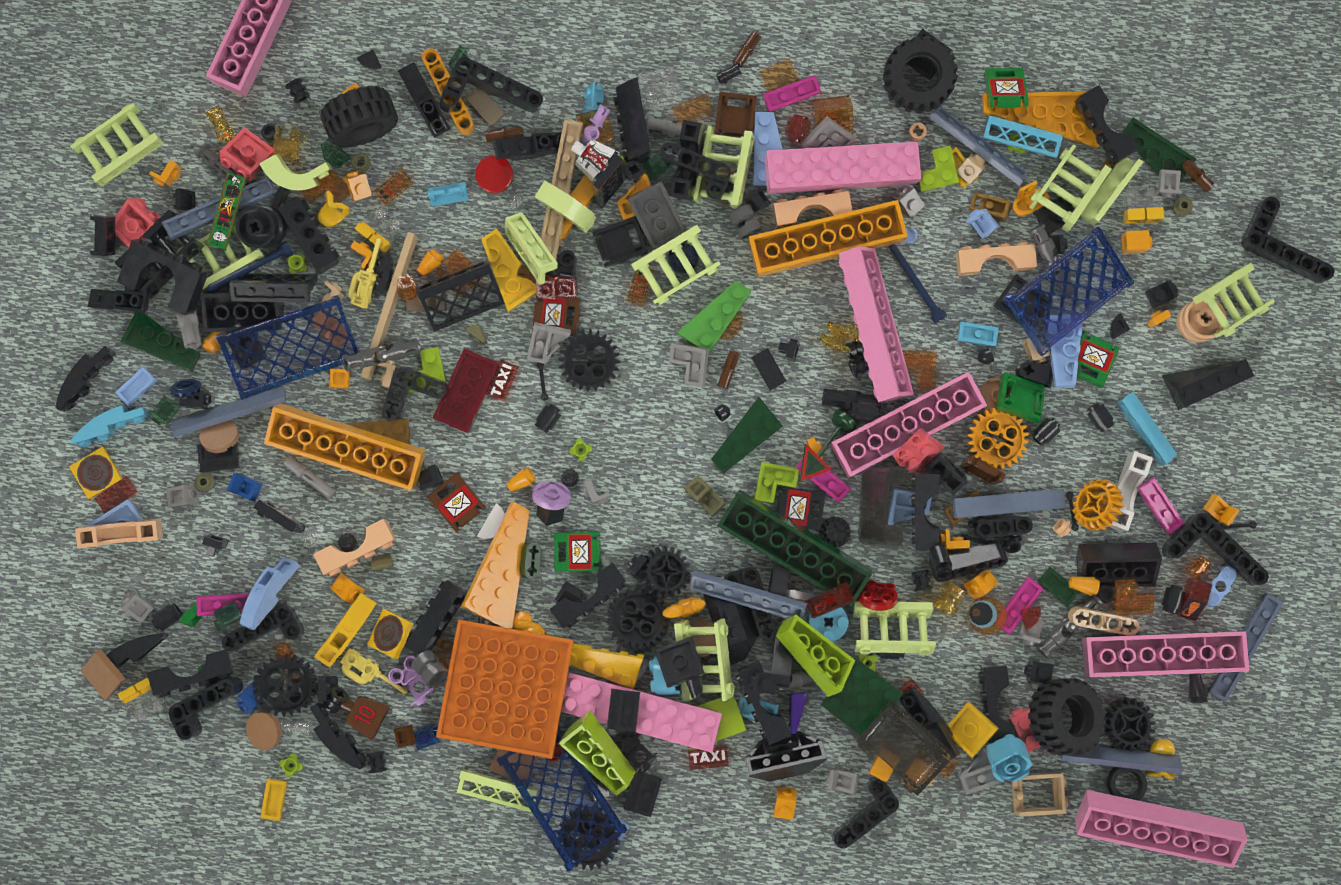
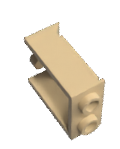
(1059, 799)

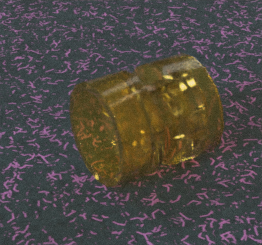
(947, 605)

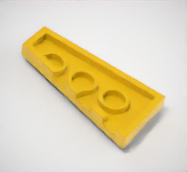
(505, 265)
(609, 665)

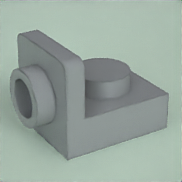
(1168, 183)
(182, 496)
(136, 606)
(1031, 635)

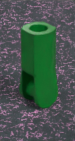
(190, 616)

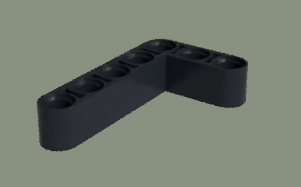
(487, 85)
(1279, 248)
(1218, 545)

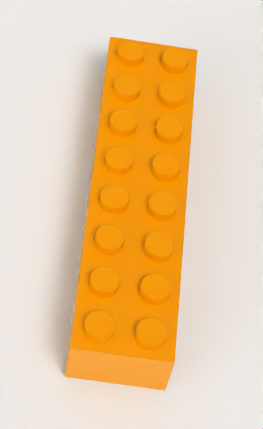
(826, 238)
(345, 446)

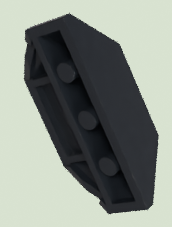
(740, 623)
(785, 758)

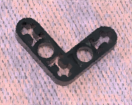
(405, 385)

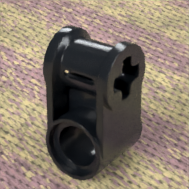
(566, 270)
(1038, 373)

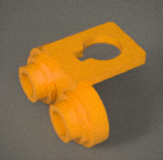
(1023, 202)

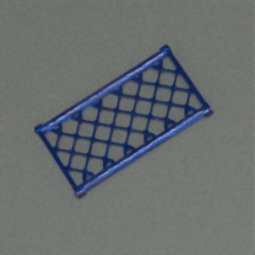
(1127, 281)
(222, 338)
(569, 864)

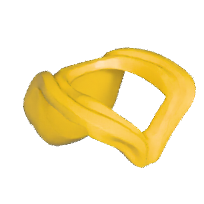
(329, 214)
(1162, 746)

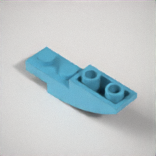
(102, 426)

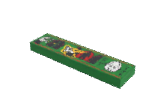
(226, 211)

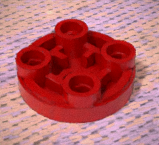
(494, 175)
(878, 596)

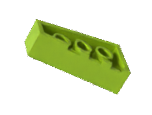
(816, 654)
(598, 753)

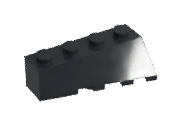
(1198, 384)
(437, 617)

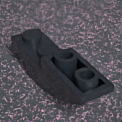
(424, 100)
(527, 147)
(118, 301)
(77, 383)
(929, 718)
(340, 745)

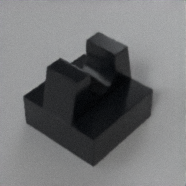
(759, 198)
(184, 199)
(790, 349)
(214, 544)

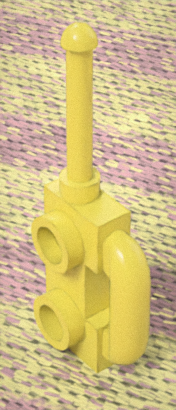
(367, 282)
(369, 669)

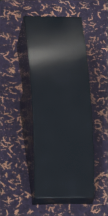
(135, 649)

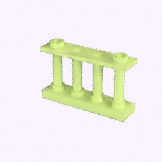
(742, 161)
(118, 163)
(1087, 189)
(659, 256)
(234, 265)
(1219, 289)
(902, 611)
(684, 630)

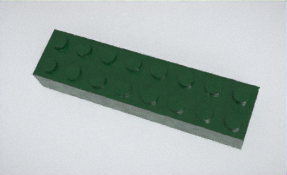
(793, 545)

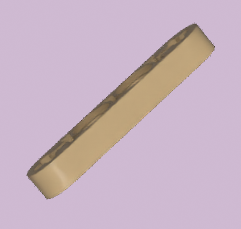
(1104, 618)

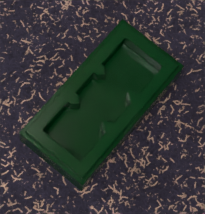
(1057, 586)

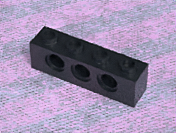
(291, 211)

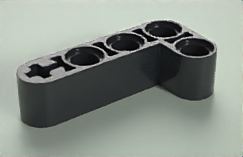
(693, 167)
(965, 562)
(756, 583)
(260, 631)
(206, 701)
(862, 816)

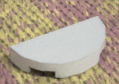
(492, 523)
(798, 595)

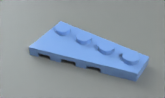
(766, 139)
(1065, 354)

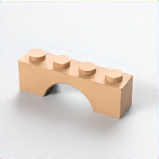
(787, 211)
(1019, 257)
(119, 532)
(377, 536)

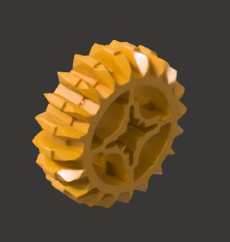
(1105, 505)

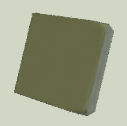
(477, 332)
(382, 562)

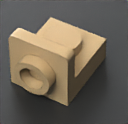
(336, 290)
(1032, 353)
(387, 376)

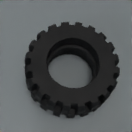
(937, 56)
(359, 116)
(1085, 711)

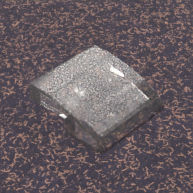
(659, 89)

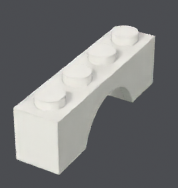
(1132, 475)

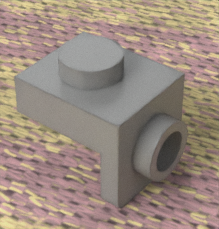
(908, 200)
(589, 491)
(843, 781)

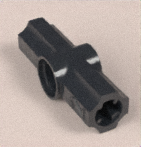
(842, 399)

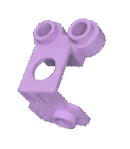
(409, 678)

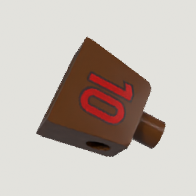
(366, 715)

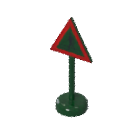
(812, 463)

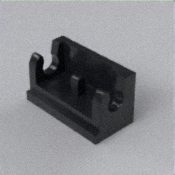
(104, 235)

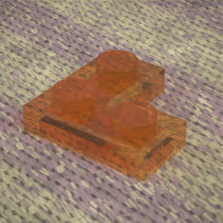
(329, 183)
(925, 365)
(1128, 602)

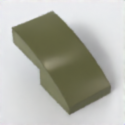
(705, 496)

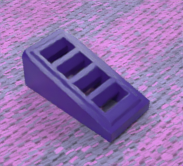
(796, 706)

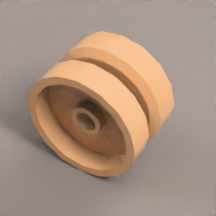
(1198, 322)

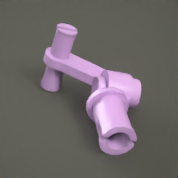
(592, 131)

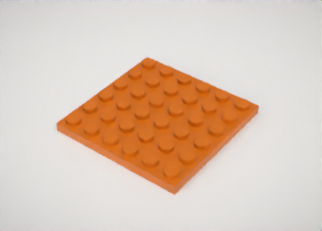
(505, 689)

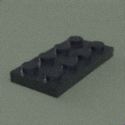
(609, 181)

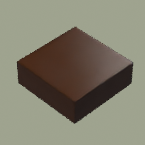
(405, 736)

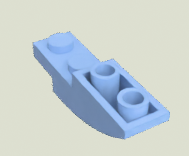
(262, 596)

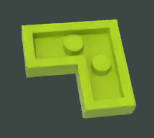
(945, 171)
(432, 366)
(771, 476)

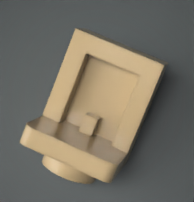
(972, 167)

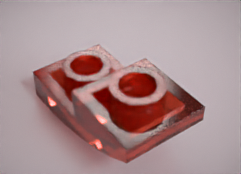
(557, 286)

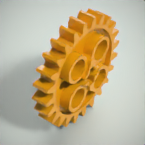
(1003, 422)

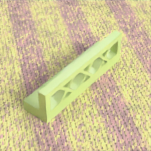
(1110, 190)
(529, 246)
(495, 783)

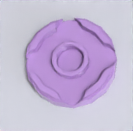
(551, 496)

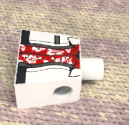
(592, 157)

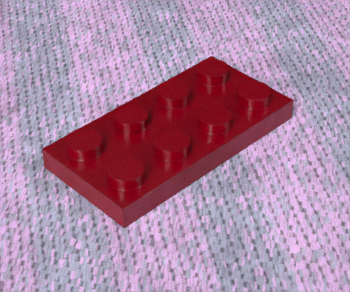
(466, 391)

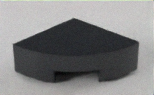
(369, 60)
(1118, 326)

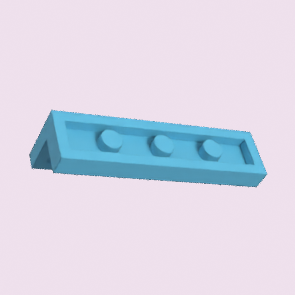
(1027, 131)
(1146, 429)

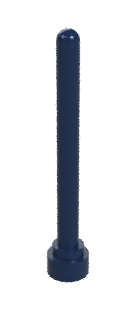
(283, 250)
(936, 313)

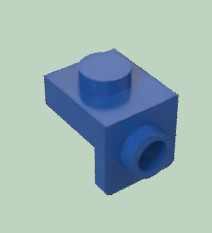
(244, 487)
(246, 700)

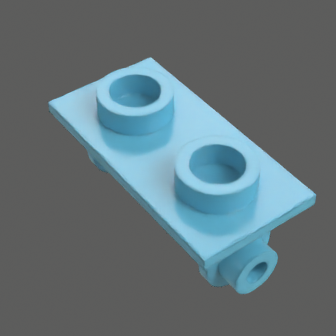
(593, 95)
(448, 194)

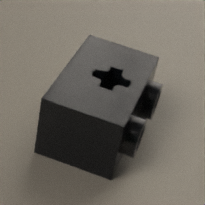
(950, 476)

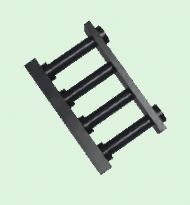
(157, 235)

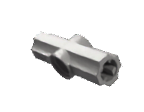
(190, 329)

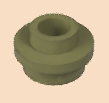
(357, 158)
(1181, 211)
(210, 482)

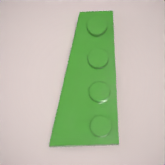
(714, 319)

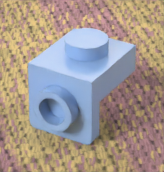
(982, 222)

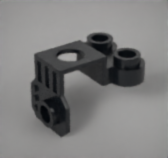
(631, 746)

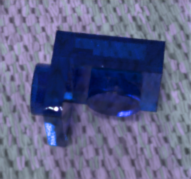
(426, 736)

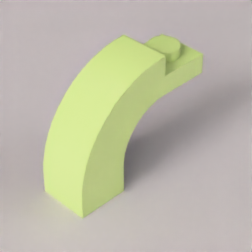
(281, 175)
(566, 206)

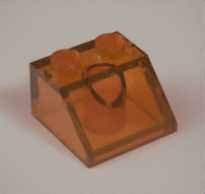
(837, 108)

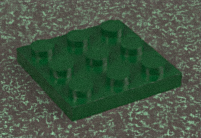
(861, 697)

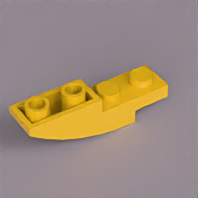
(345, 630)

